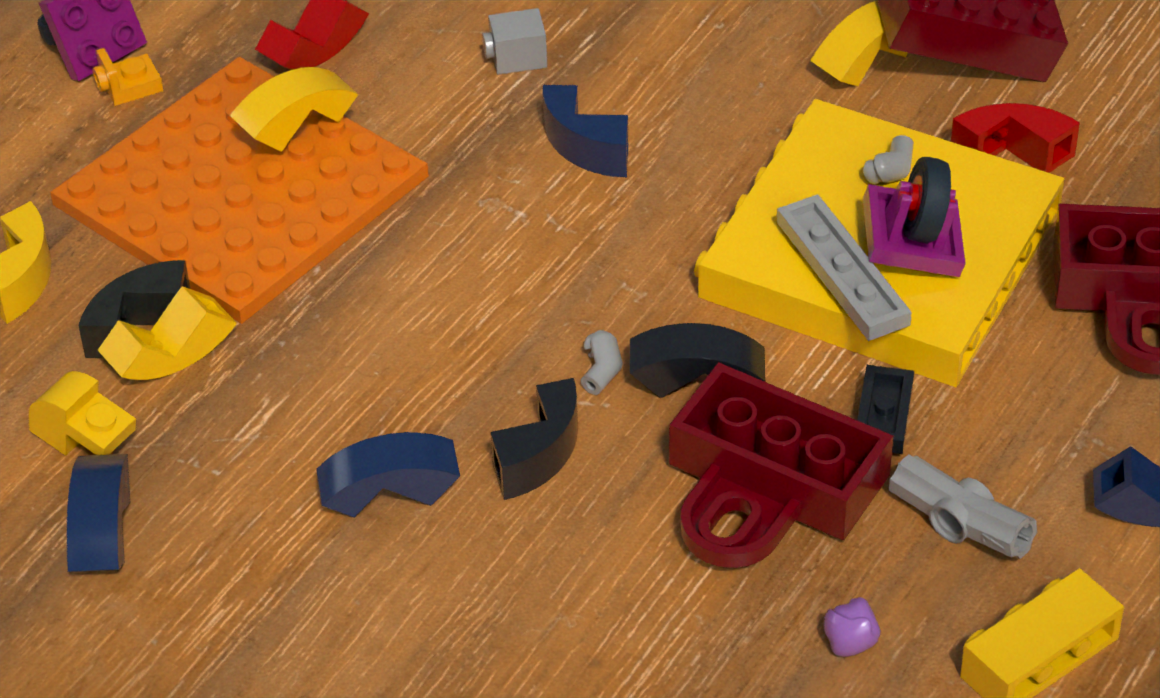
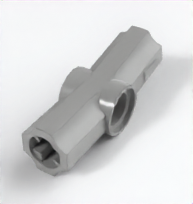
(962, 508)

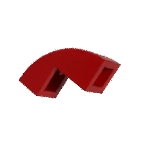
(318, 36)
(1028, 131)

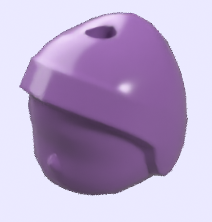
(851, 628)

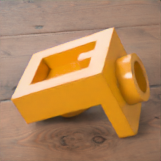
(126, 79)

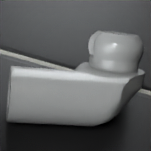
(891, 165)

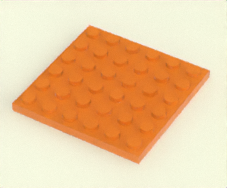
(231, 205)

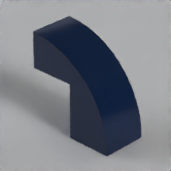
(585, 140)
(404, 463)
(1128, 488)
(94, 512)

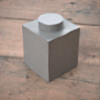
(516, 41)

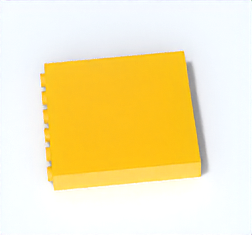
(763, 274)

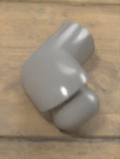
(607, 361)

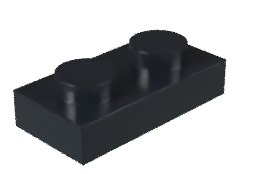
(887, 401)

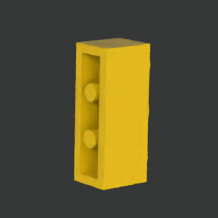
(1042, 639)

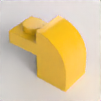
(76, 414)

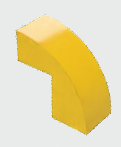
(854, 45)
(283, 102)
(25, 263)
(181, 336)

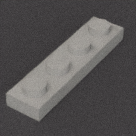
(844, 267)

